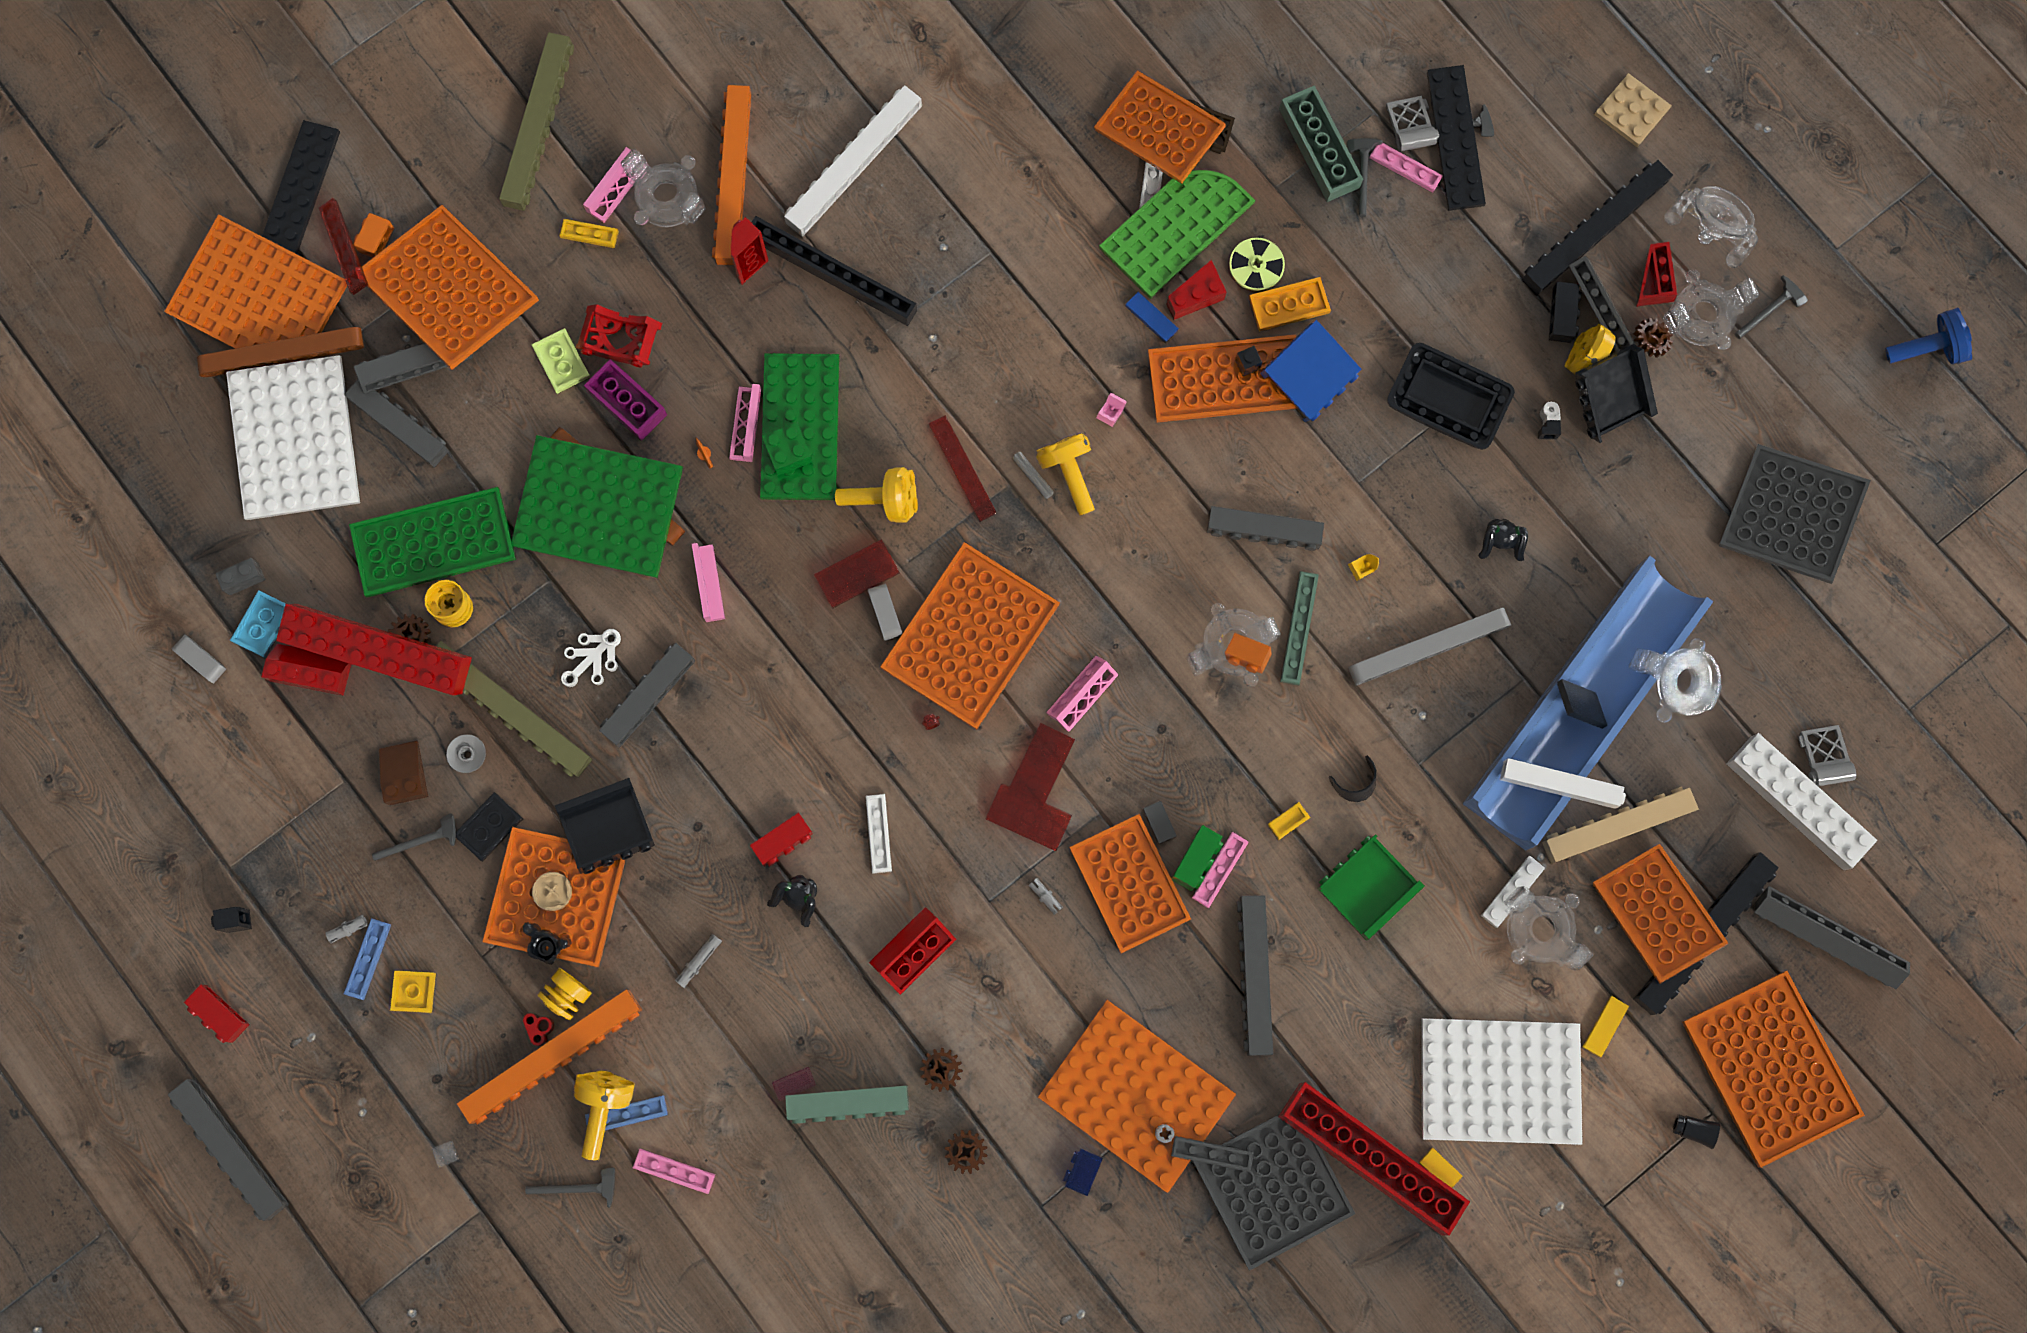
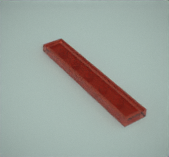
(343, 246)
(962, 468)

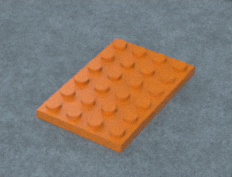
(1159, 126)
(1130, 883)
(1660, 913)

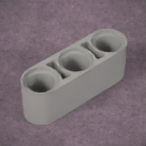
(885, 611)
(199, 659)

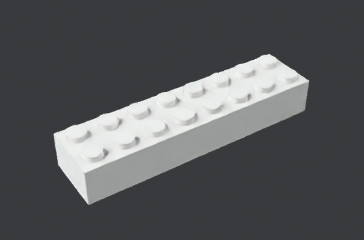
(1801, 802)

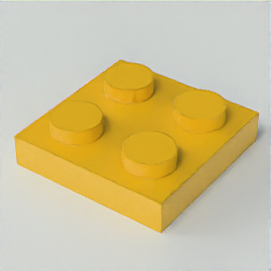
(413, 991)

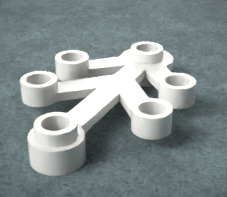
(593, 656)

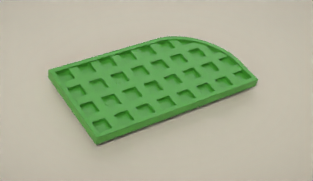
(1175, 228)

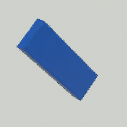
(1151, 317)

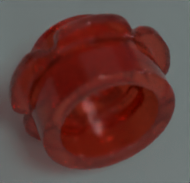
(931, 722)

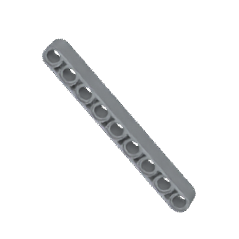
(1429, 646)

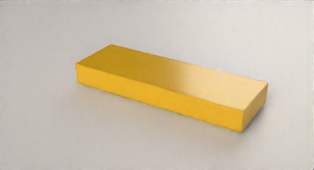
(589, 233)
(1605, 1026)

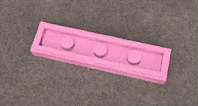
(1406, 167)
(1220, 869)
(674, 1171)

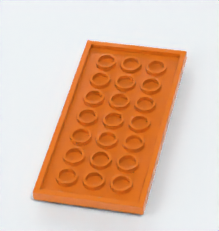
(1208, 383)

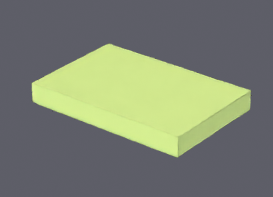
(560, 360)

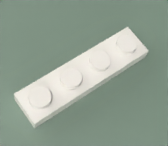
(1524, 876)

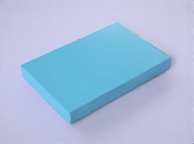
(259, 625)

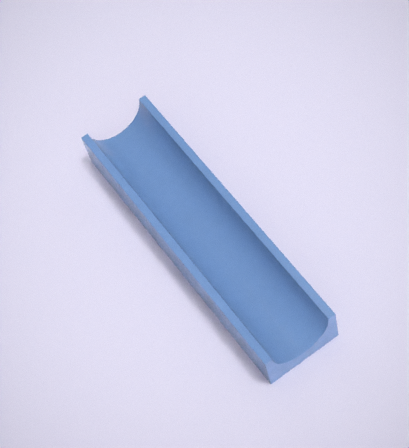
(1641, 615)

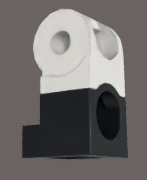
(1551, 421)

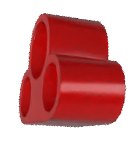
(534, 1030)

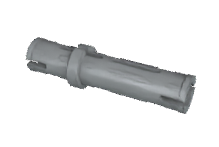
(699, 959)

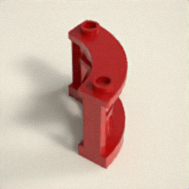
(645, 333)

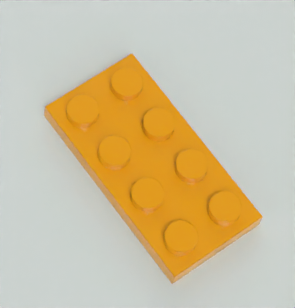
(1289, 304)

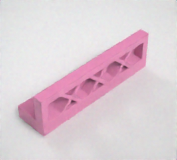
(605, 187)
(751, 427)
(708, 582)
(1079, 690)

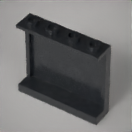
(1615, 391)
(605, 826)

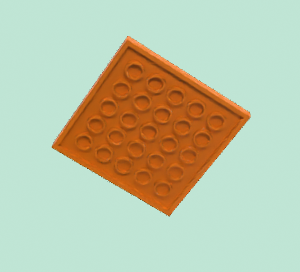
(581, 920)

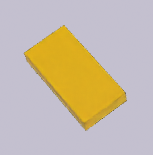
(1288, 821)
(1440, 1168)

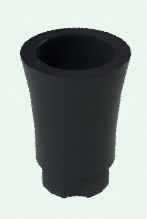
(1697, 1130)

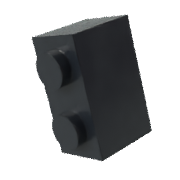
(231, 919)

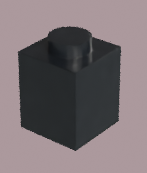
(1248, 361)

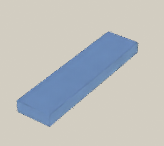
(367, 959)
(635, 1112)

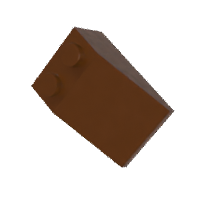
(402, 773)

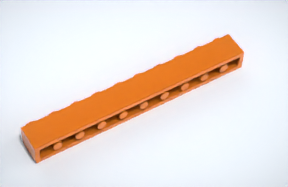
(732, 169)
(549, 1057)

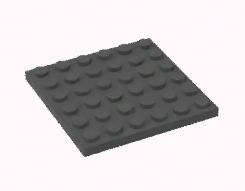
(1795, 513)
(1283, 1197)

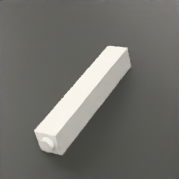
(1562, 783)

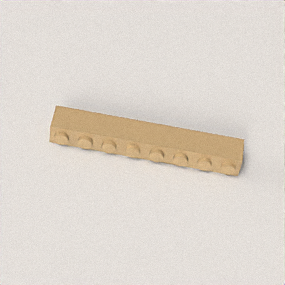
(1621, 825)

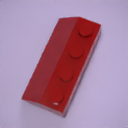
(747, 249)
(306, 670)
(912, 950)

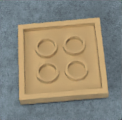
(1632, 110)

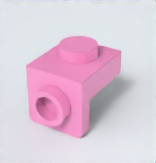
(1111, 410)

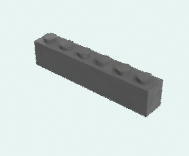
(1601, 302)
(398, 367)
(398, 424)
(1265, 527)
(647, 695)

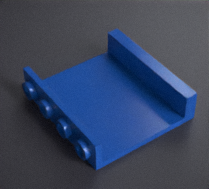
(1312, 370)

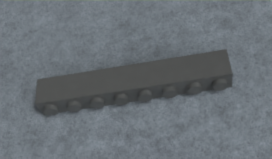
(1832, 937)
(1255, 975)
(227, 1149)

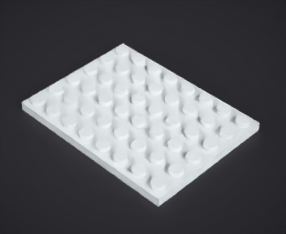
(293, 437)
(1501, 1081)

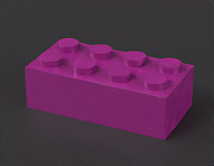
(625, 400)

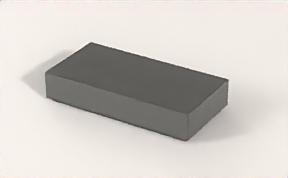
(1159, 822)

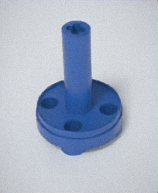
(1952, 337)

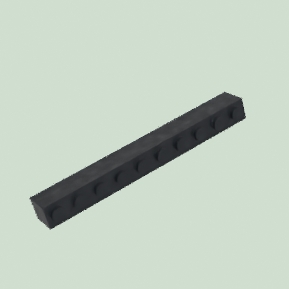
(1597, 227)
(836, 273)
(1724, 913)

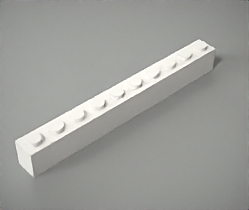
(852, 161)

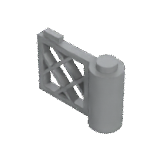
(1414, 135)
(1827, 771)

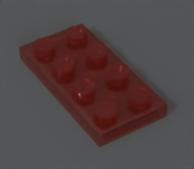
(856, 573)
(1042, 762)
(1028, 817)

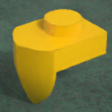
(1364, 566)

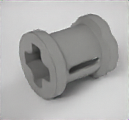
(1169, 1137)

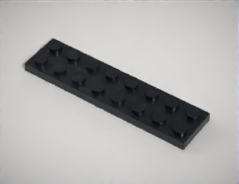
(1456, 138)
(301, 185)

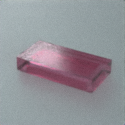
(794, 1083)

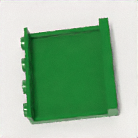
(1369, 887)

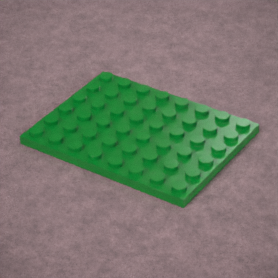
(597, 506)

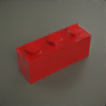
(781, 840)
(216, 1014)

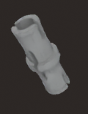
(1045, 896)
(346, 929)

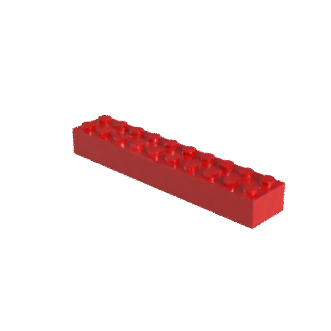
(374, 649)
(1374, 1159)

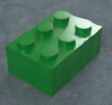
(1198, 858)

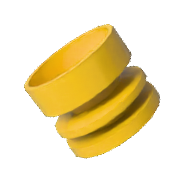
(444, 594)
(564, 994)

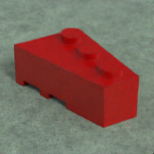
(1658, 277)
(1197, 292)

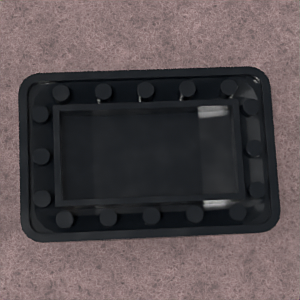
(1450, 396)

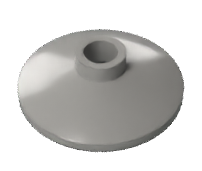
(457, 750)

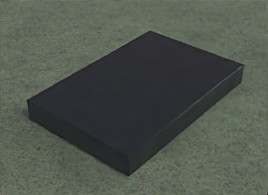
(1581, 703)
(488, 826)

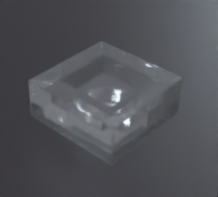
(445, 1154)

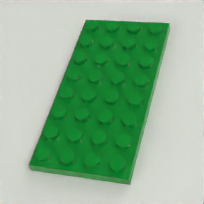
(805, 392)
(432, 542)

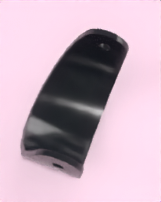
(1361, 795)

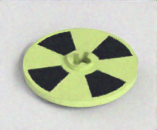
(1247, 274)

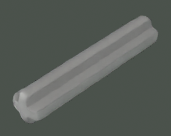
(1033, 475)

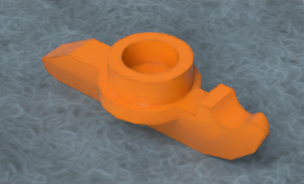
(704, 453)

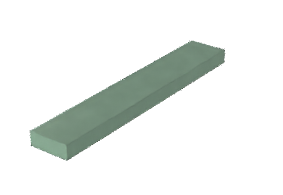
(1299, 628)

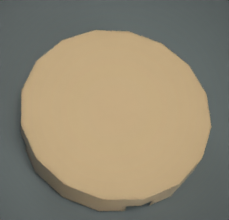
(552, 891)

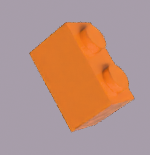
(373, 235)
(1248, 653)

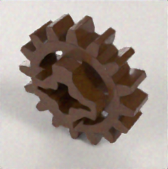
(1653, 337)
(411, 626)
(950, 1066)
(960, 1143)

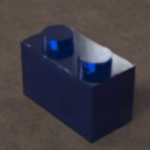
(1082, 1172)

